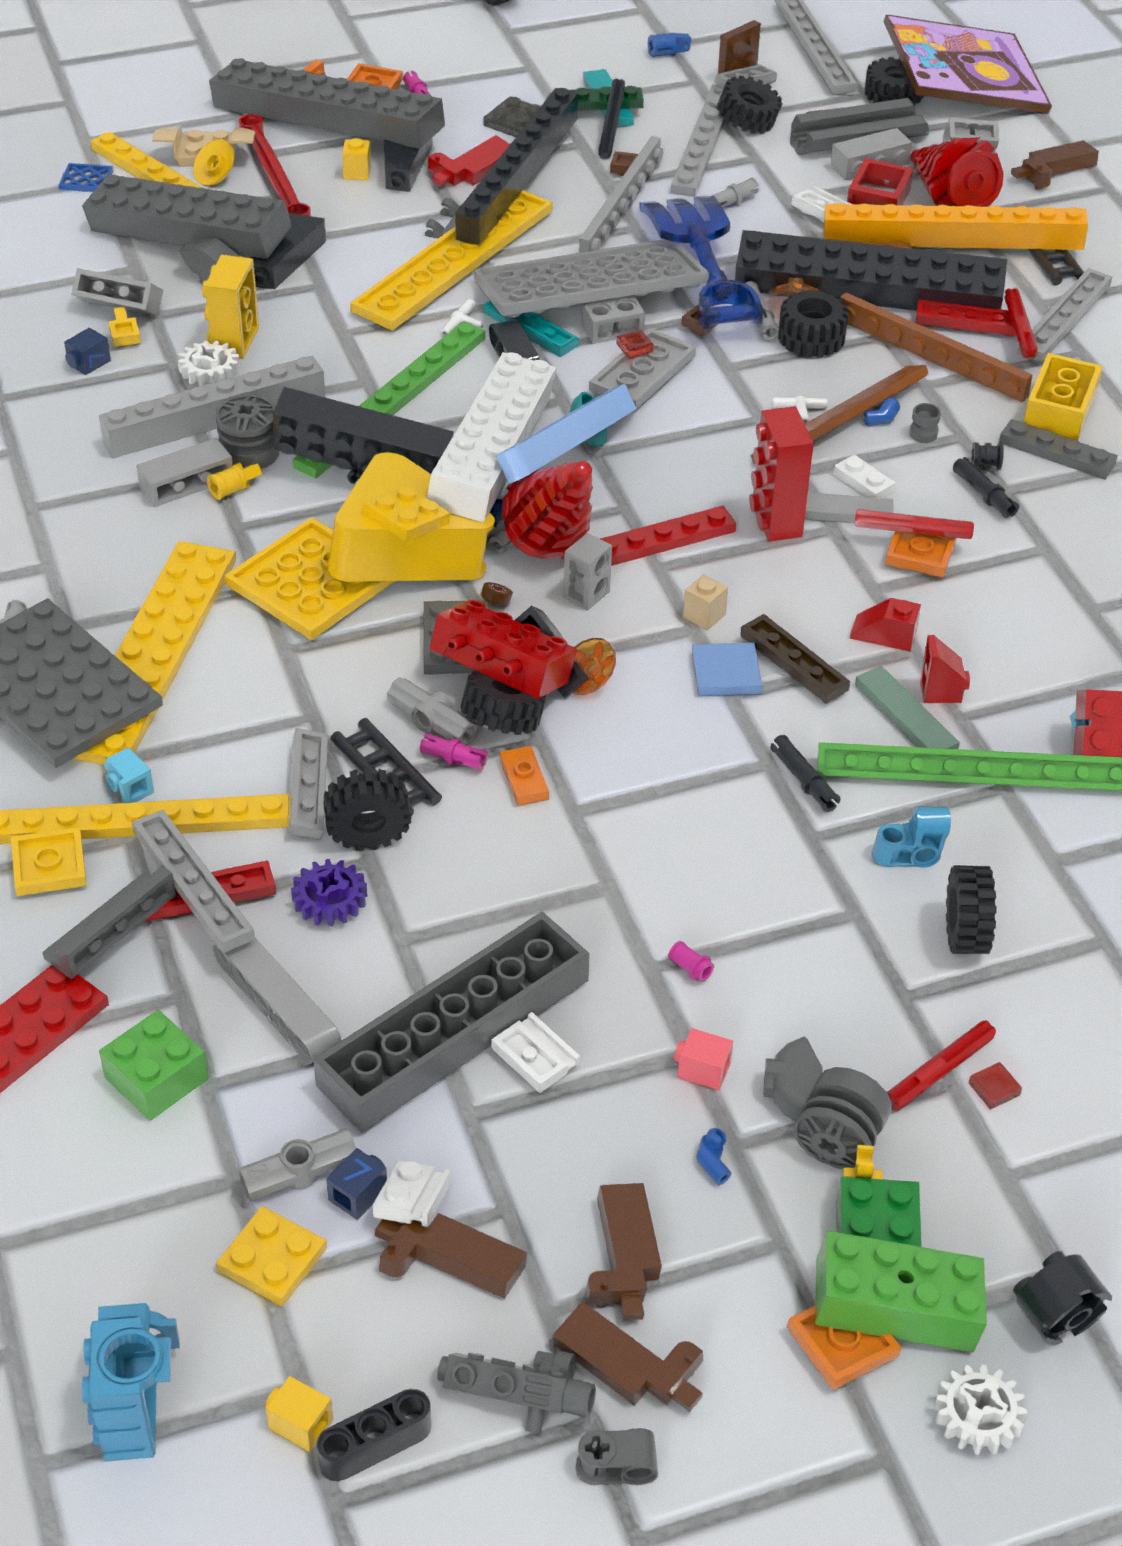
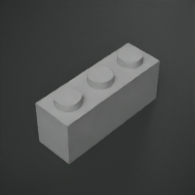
(885, 146)
(117, 291)
(182, 471)

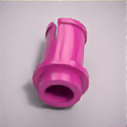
(698, 966)

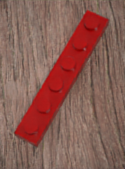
(670, 534)

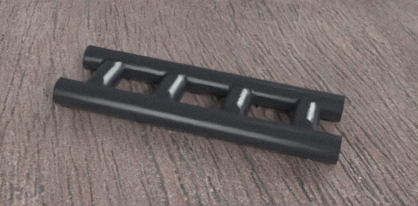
(1056, 274)
(386, 751)

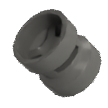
(925, 419)

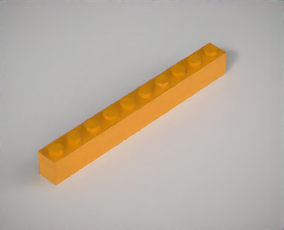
(958, 226)

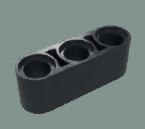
(511, 338)
(365, 1452)

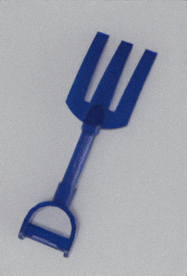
(698, 233)

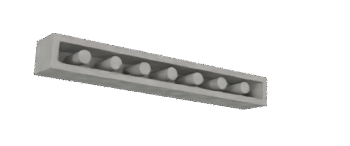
(195, 409)

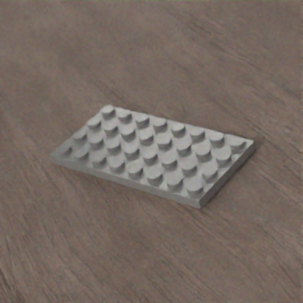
(590, 277)

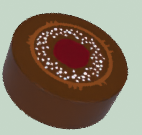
(496, 593)

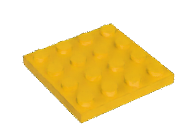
(294, 581)

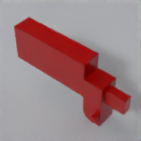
(469, 166)

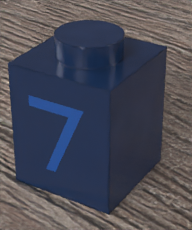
(87, 351)
(356, 1183)

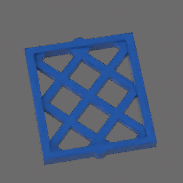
(80, 169)

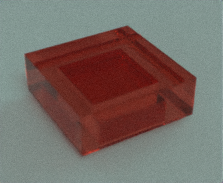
(634, 344)
(995, 1085)

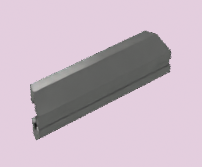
(822, 129)

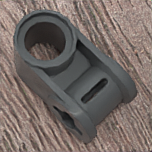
(621, 1457)

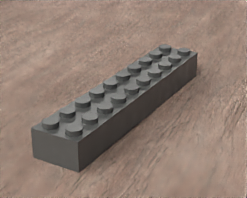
(328, 103)

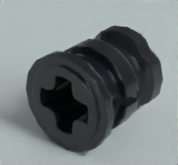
(987, 455)

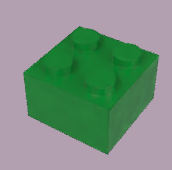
(879, 1209)

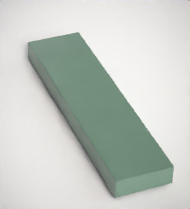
(904, 710)

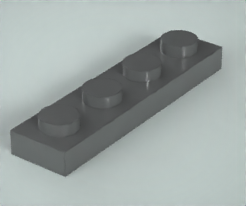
(1058, 449)

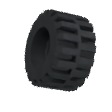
(813, 324)

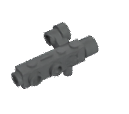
(540, 1386)

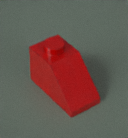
(888, 624)
(942, 674)

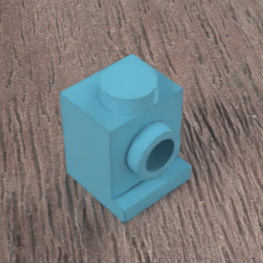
(129, 776)

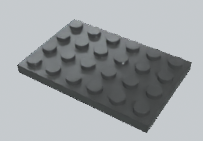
(64, 685)

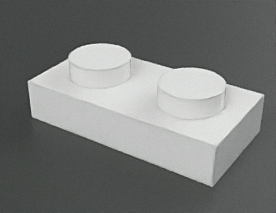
(864, 477)

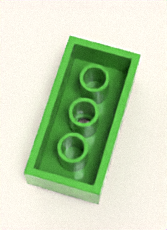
(900, 1291)

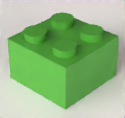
(154, 1064)

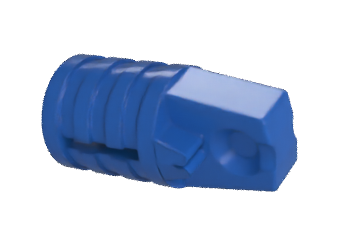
(668, 44)

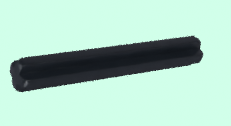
(611, 118)

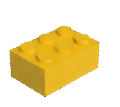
(231, 303)
(1063, 395)

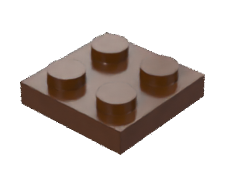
(739, 47)

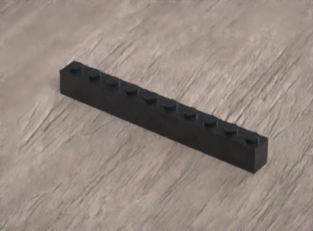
(516, 167)

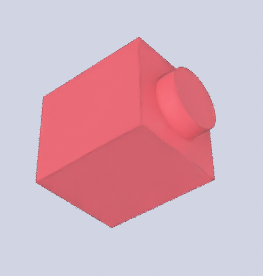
(704, 1058)

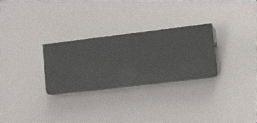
(111, 922)

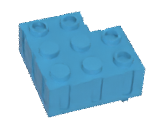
(124, 1377)

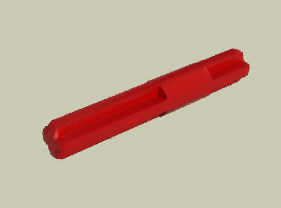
(1020, 323)
(914, 524)
(941, 1064)

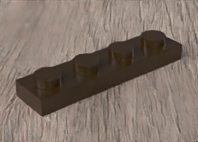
(795, 658)

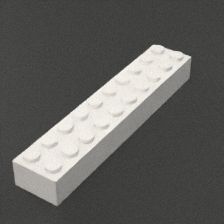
(500, 416)

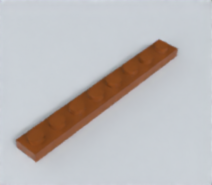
(938, 348)

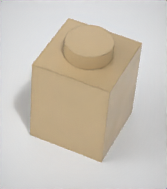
(705, 602)

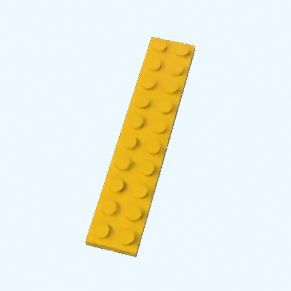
(443, 265)
(167, 630)

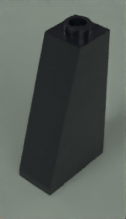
(403, 164)
(296, 247)

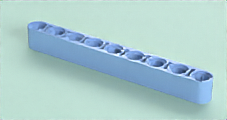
(565, 433)

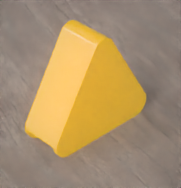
(369, 552)

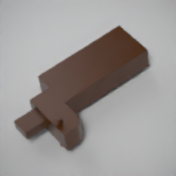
(1054, 161)
(451, 1249)
(630, 1250)
(626, 1363)

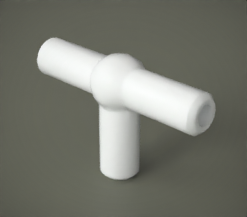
(461, 315)
(802, 404)

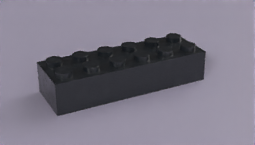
(351, 434)

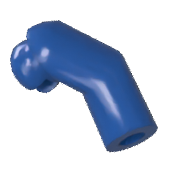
(885, 414)
(710, 1153)

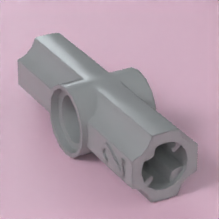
(431, 711)
(280, 1169)

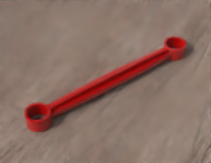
(272, 166)

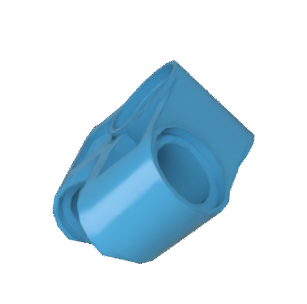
(914, 842)

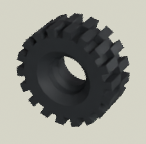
(888, 82)
(749, 104)
(500, 705)
(364, 793)
(970, 909)

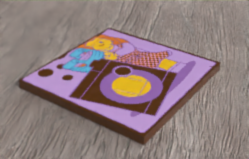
(966, 64)

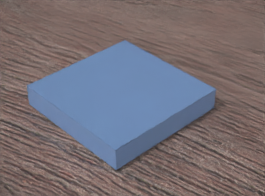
(726, 669)

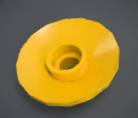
(213, 162)

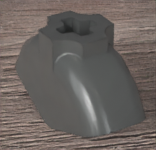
(203, 254)
(792, 1076)

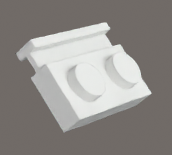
(814, 201)
(535, 1052)
(411, 1193)

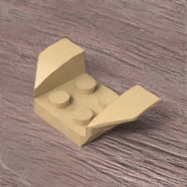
(189, 143)

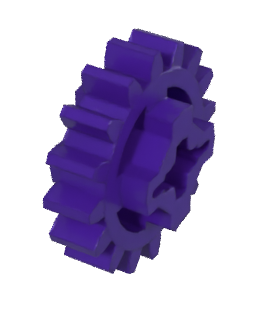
(329, 892)

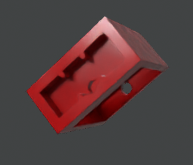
(875, 173)

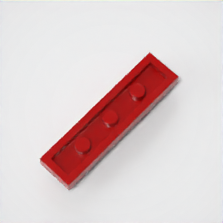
(964, 317)
(238, 882)

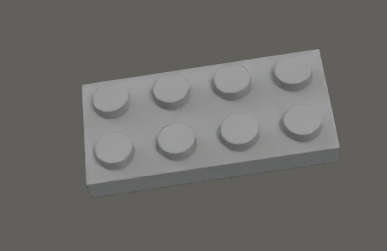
(646, 372)

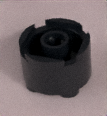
(1062, 1297)

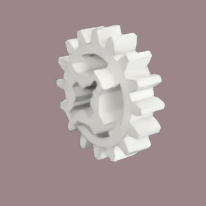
(208, 363)
(980, 1409)

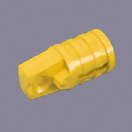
(231, 480)

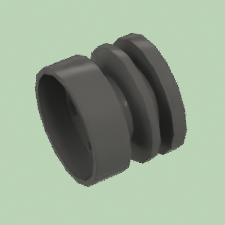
(247, 430)
(841, 1114)

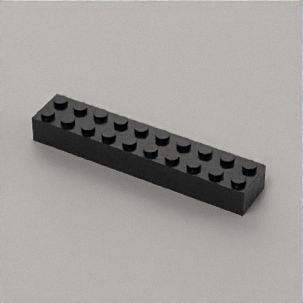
(871, 271)

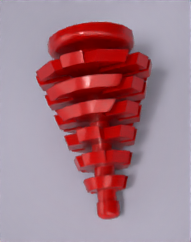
(960, 172)
(549, 509)

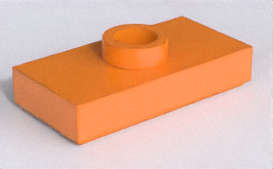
(524, 775)

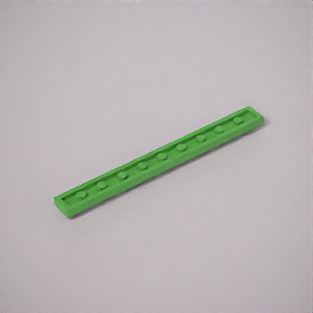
(412, 380)
(970, 766)

